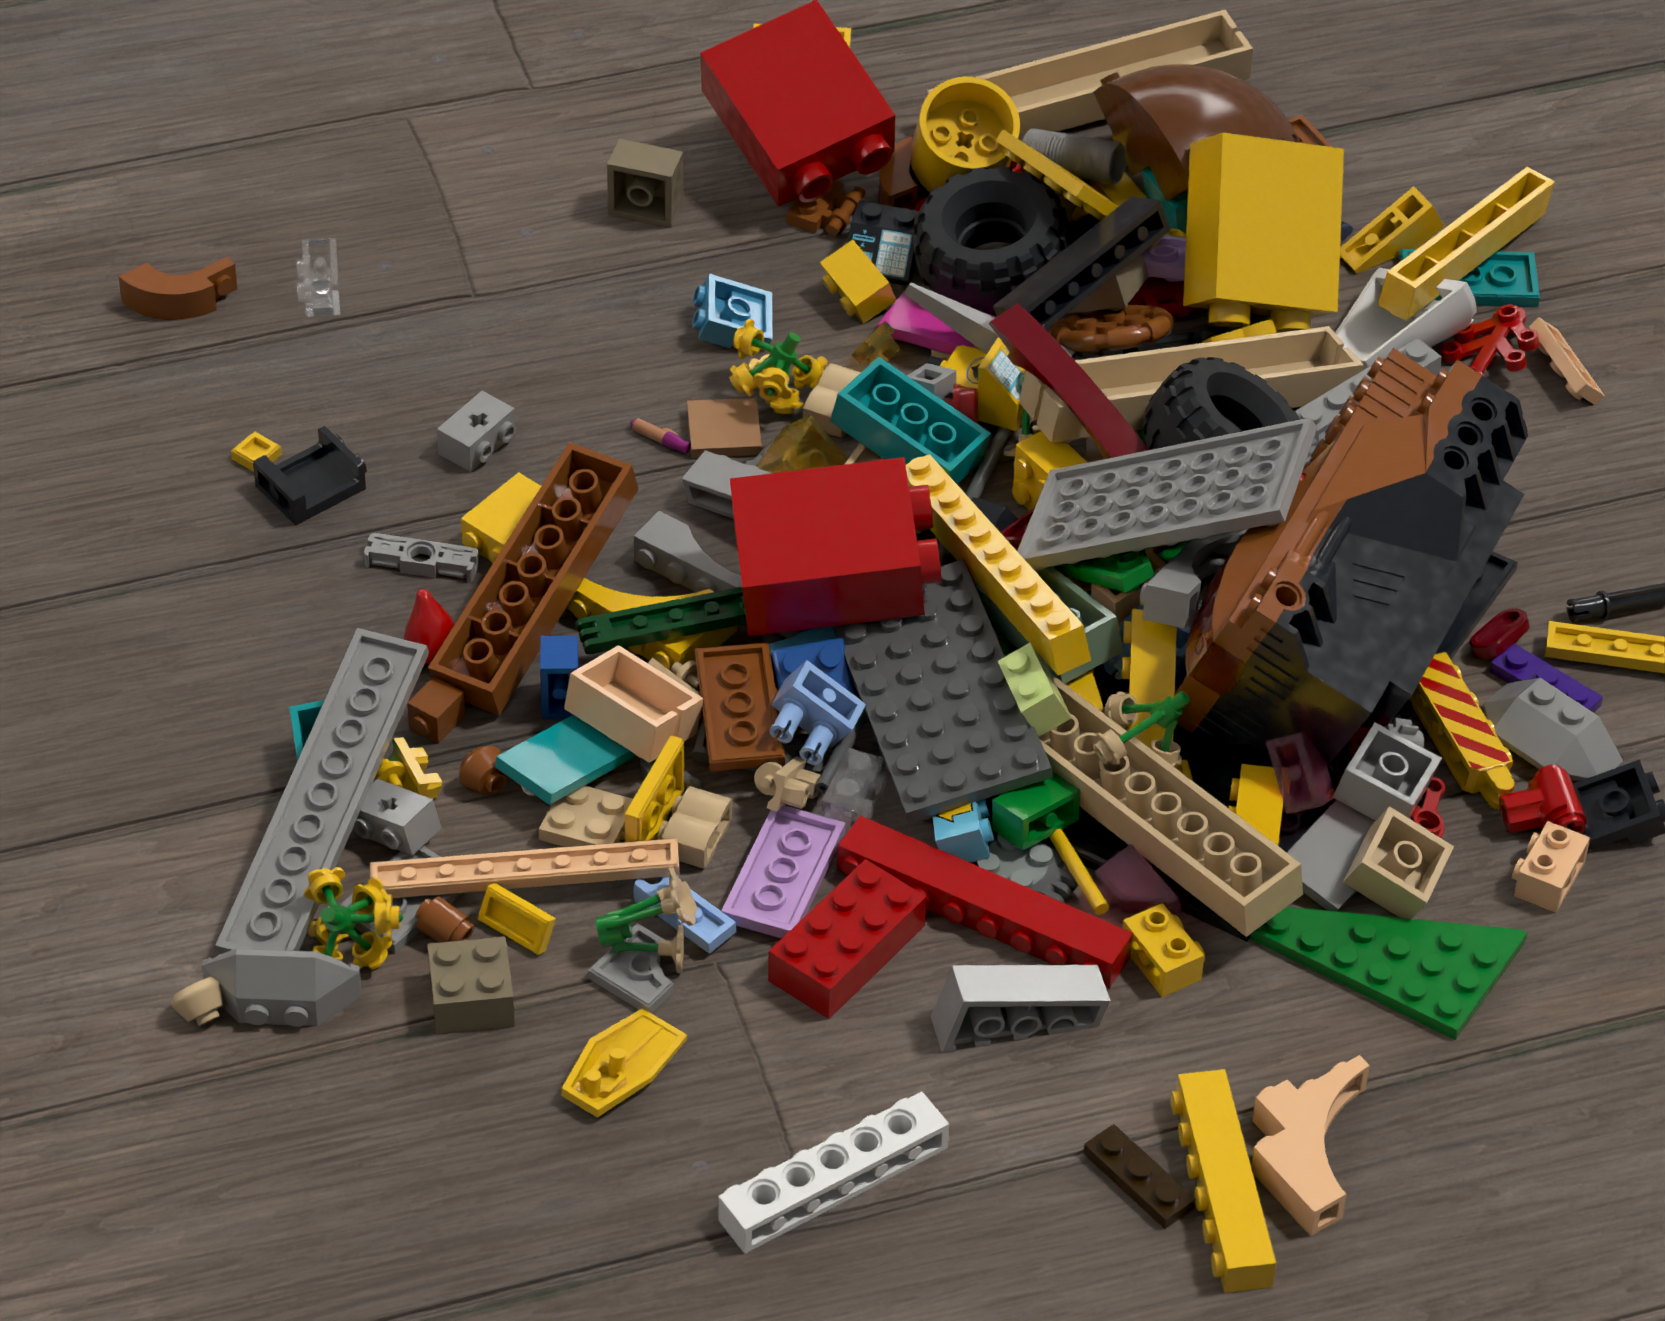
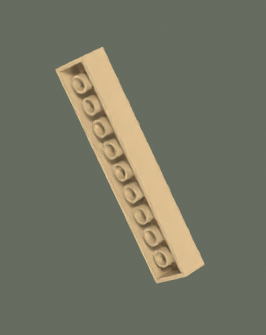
(1173, 821)

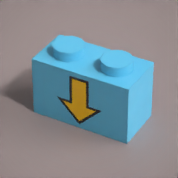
(964, 831)

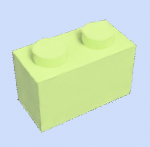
(1034, 689)

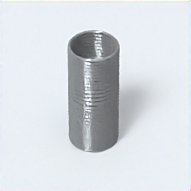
(1083, 156)

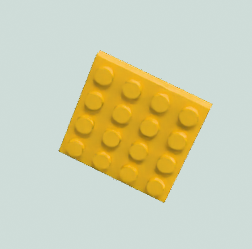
(1057, 177)

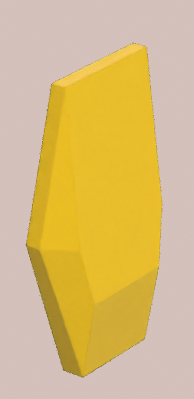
(621, 1061)

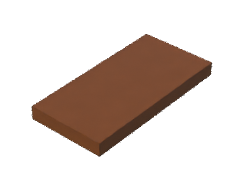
(737, 706)

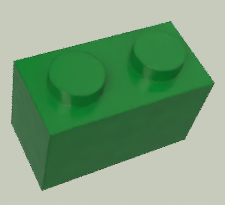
(1035, 811)

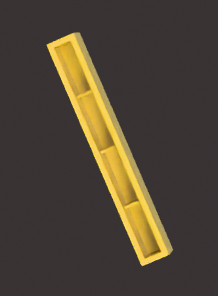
(1466, 243)

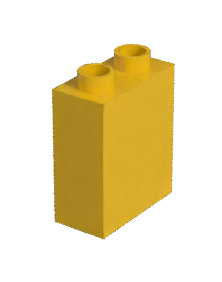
(1263, 230)

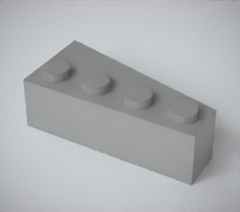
(1017, 1001)

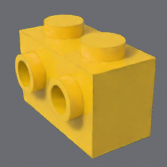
(857, 281)
(1164, 950)

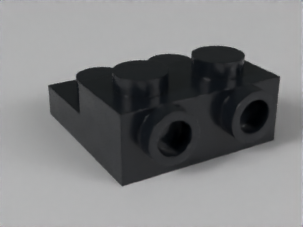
(1621, 805)

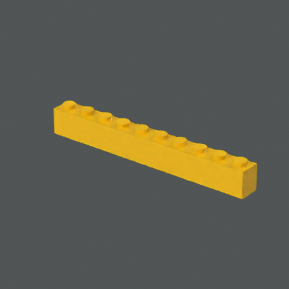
(1001, 570)

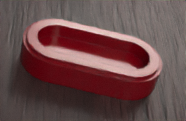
(1499, 633)

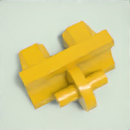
(407, 768)

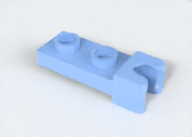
(711, 924)

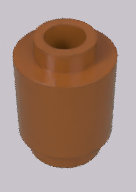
(443, 921)

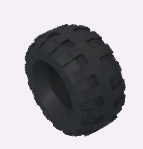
(983, 210)
(1211, 401)

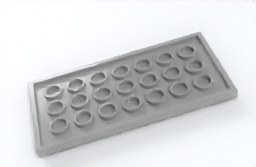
(1168, 495)

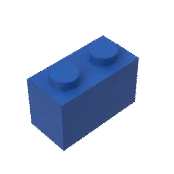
(557, 660)

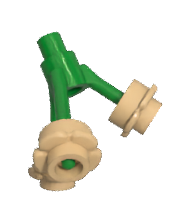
(1124, 710)

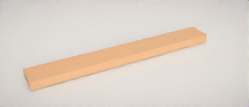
(527, 868)

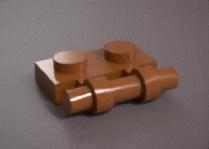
(819, 212)

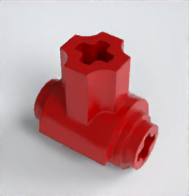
(1547, 798)

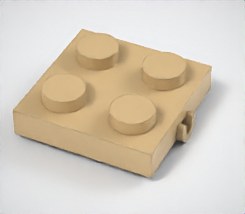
(585, 818)

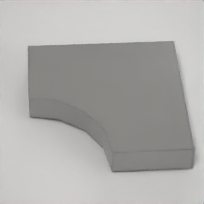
(634, 974)

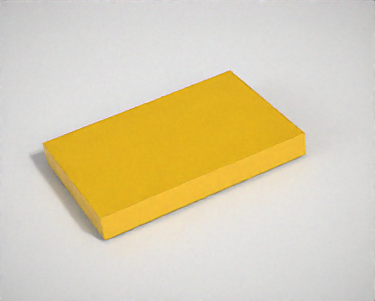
(657, 794)

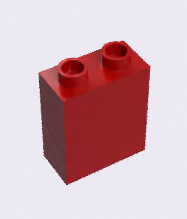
(798, 104)
(832, 546)

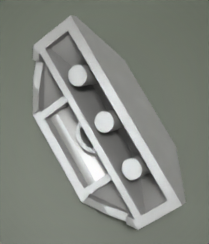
(1551, 729)
(283, 985)

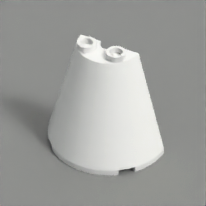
(1374, 331)

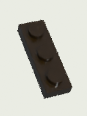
(1139, 1176)

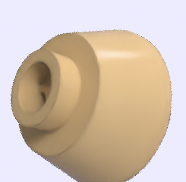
(199, 1001)

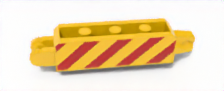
(1462, 731)

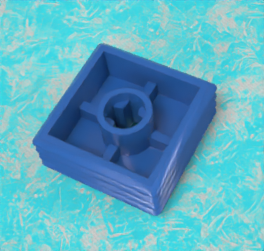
(825, 655)

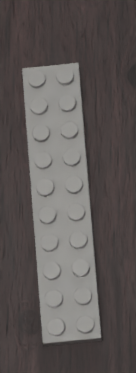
(324, 792)

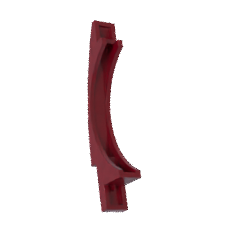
(1046, 359)

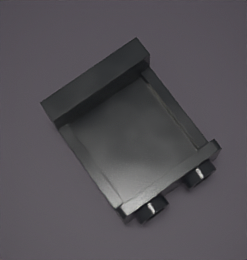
(312, 478)

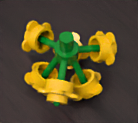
(772, 371)
(339, 921)

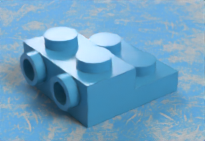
(726, 307)

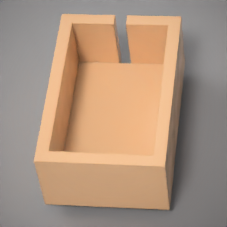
(632, 702)

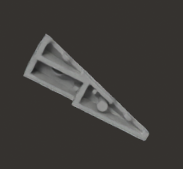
(963, 319)

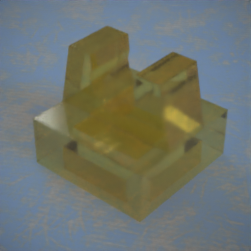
(876, 343)

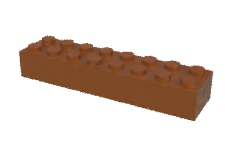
(534, 577)

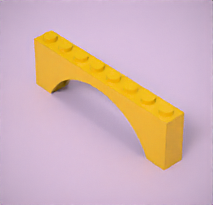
(495, 519)

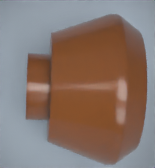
(479, 771)

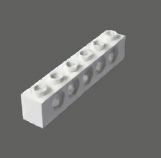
(832, 1172)

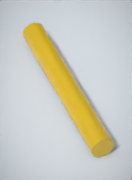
(1079, 872)

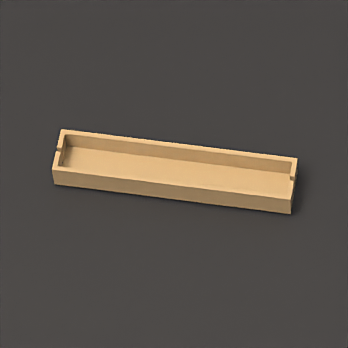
(1060, 88)
(1293, 363)

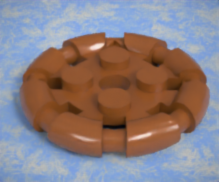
(1112, 329)

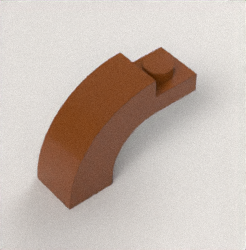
(898, 179)
(177, 296)

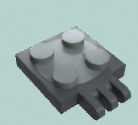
(1035, 867)

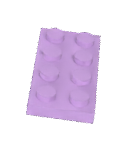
(783, 871)

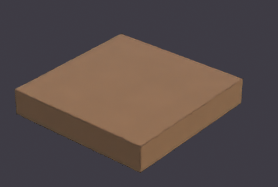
(724, 427)

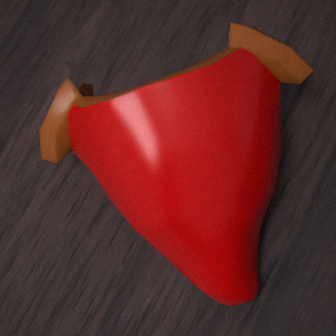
(428, 623)

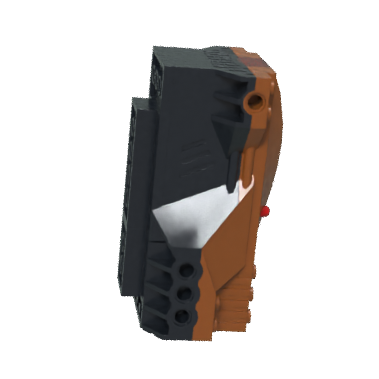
(1368, 571)

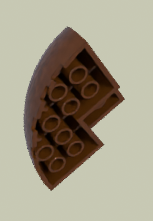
(1175, 104)

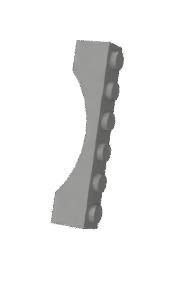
(672, 551)
(1175, 590)

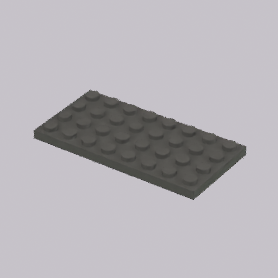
(943, 701)

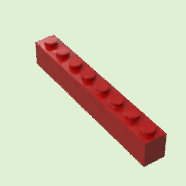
(989, 901)

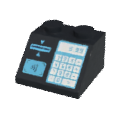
(886, 239)

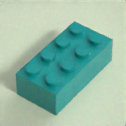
(908, 421)

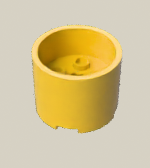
(961, 129)

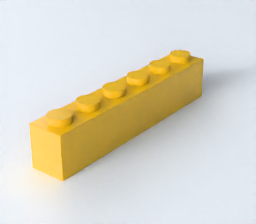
(1224, 1181)

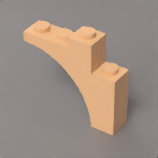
(1293, 1153)

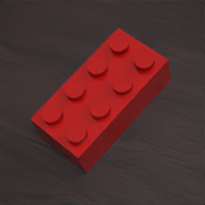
(846, 938)

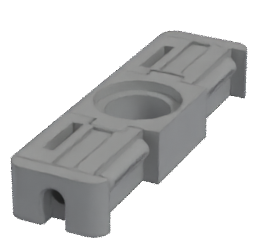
(398, 553)

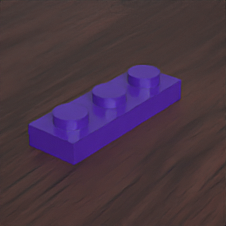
(1520, 665)

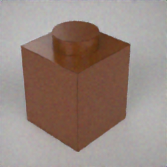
(436, 710)

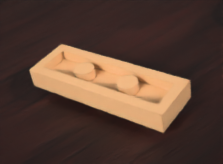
(1566, 362)

